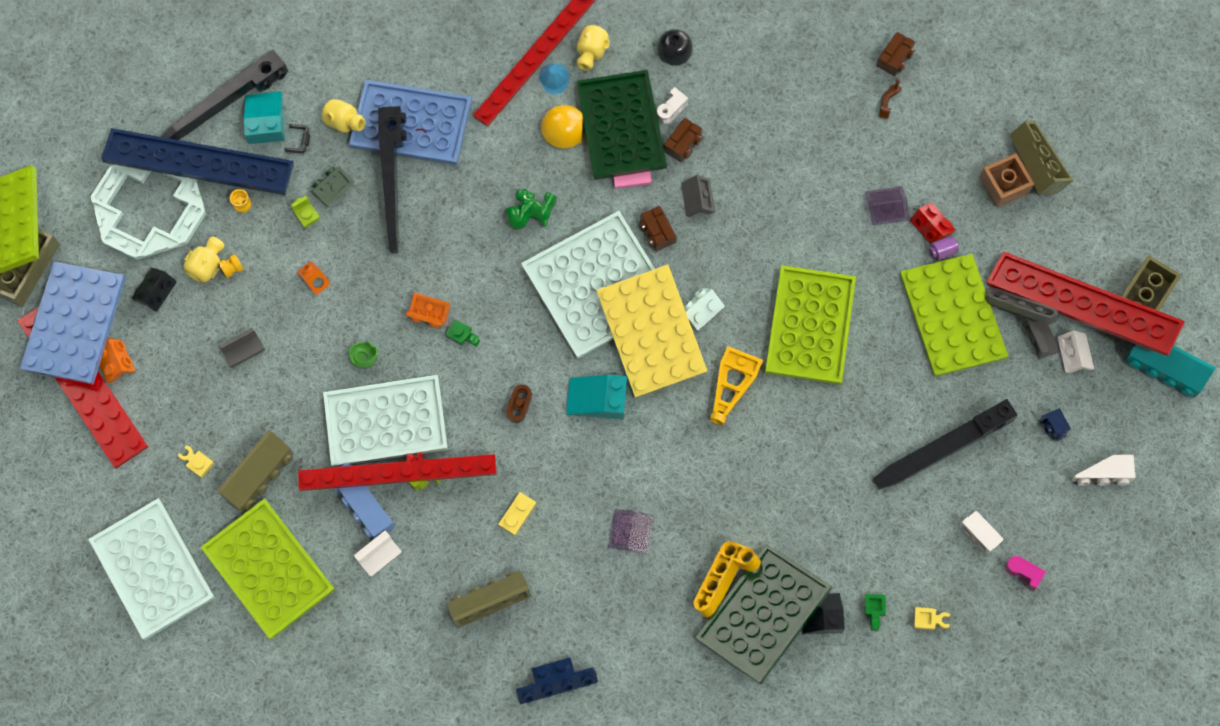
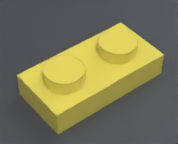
(517, 514)

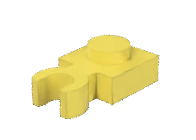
(197, 463)
(927, 619)

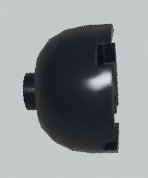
(674, 47)

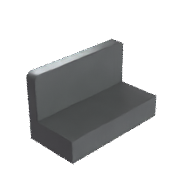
(697, 195)
(1041, 338)
(242, 347)

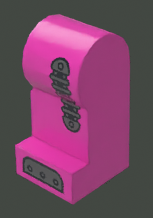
(1025, 570)

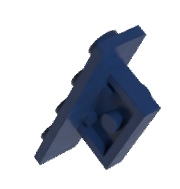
(555, 679)

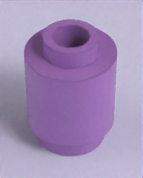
(943, 248)

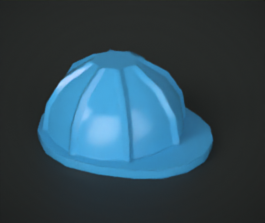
(554, 78)

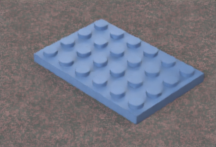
(436, 112)
(73, 323)

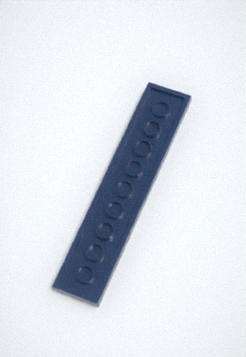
(197, 161)

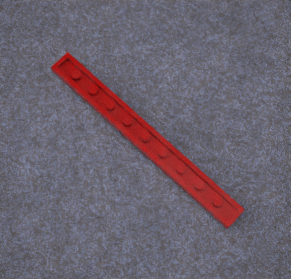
(531, 61)
(397, 472)

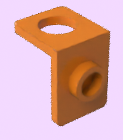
(309, 273)

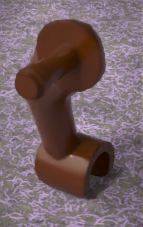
(892, 91)

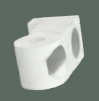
(669, 110)

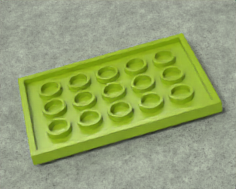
(18, 218)
(953, 315)
(810, 325)
(267, 569)

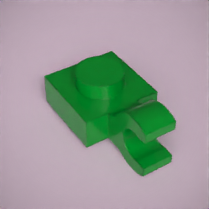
(460, 333)
(875, 607)

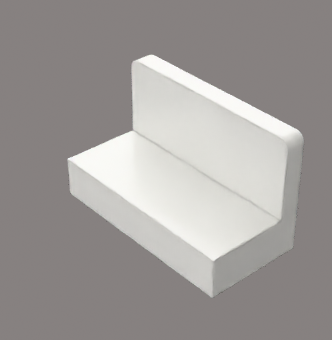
(1075, 351)
(981, 532)
(377, 553)

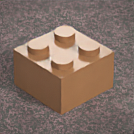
(1006, 180)

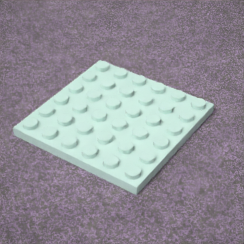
(576, 268)

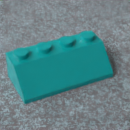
(1177, 370)

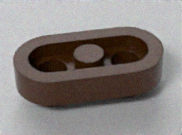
(519, 404)

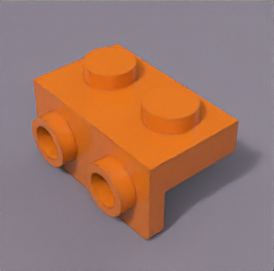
(429, 310)
(115, 360)

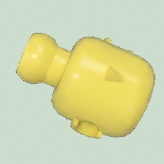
(591, 46)
(342, 116)
(203, 261)

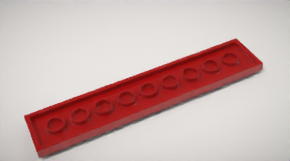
(1087, 303)
(99, 412)

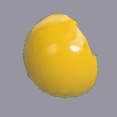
(562, 126)

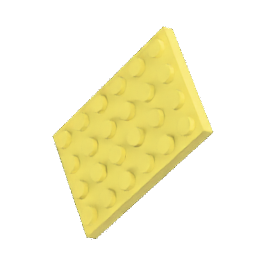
(651, 331)

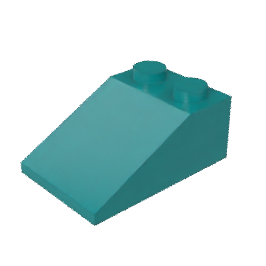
(264, 118)
(597, 396)

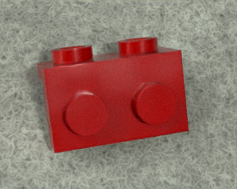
(931, 223)

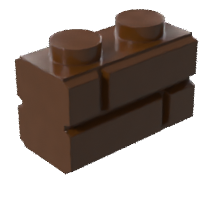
(895, 54)
(683, 140)
(657, 228)

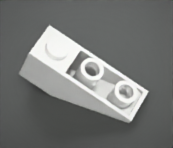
(1113, 469)

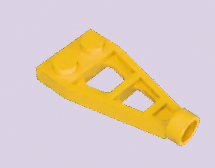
(739, 362)

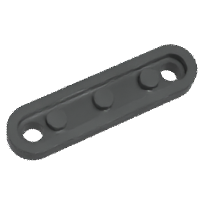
(1021, 306)

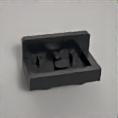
(154, 289)

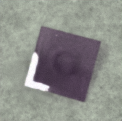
(887, 205)
(630, 531)

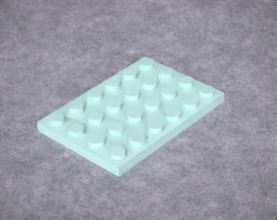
(385, 421)
(151, 569)

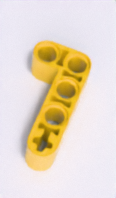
(707, 605)

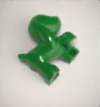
(519, 215)

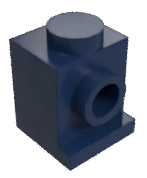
(1055, 424)

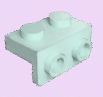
(702, 307)

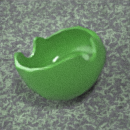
(357, 352)

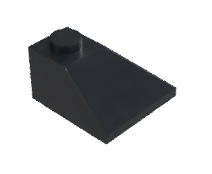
(827, 618)

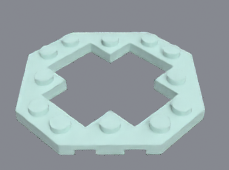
(157, 240)

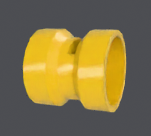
(237, 198)
(231, 266)

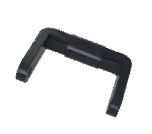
(305, 140)

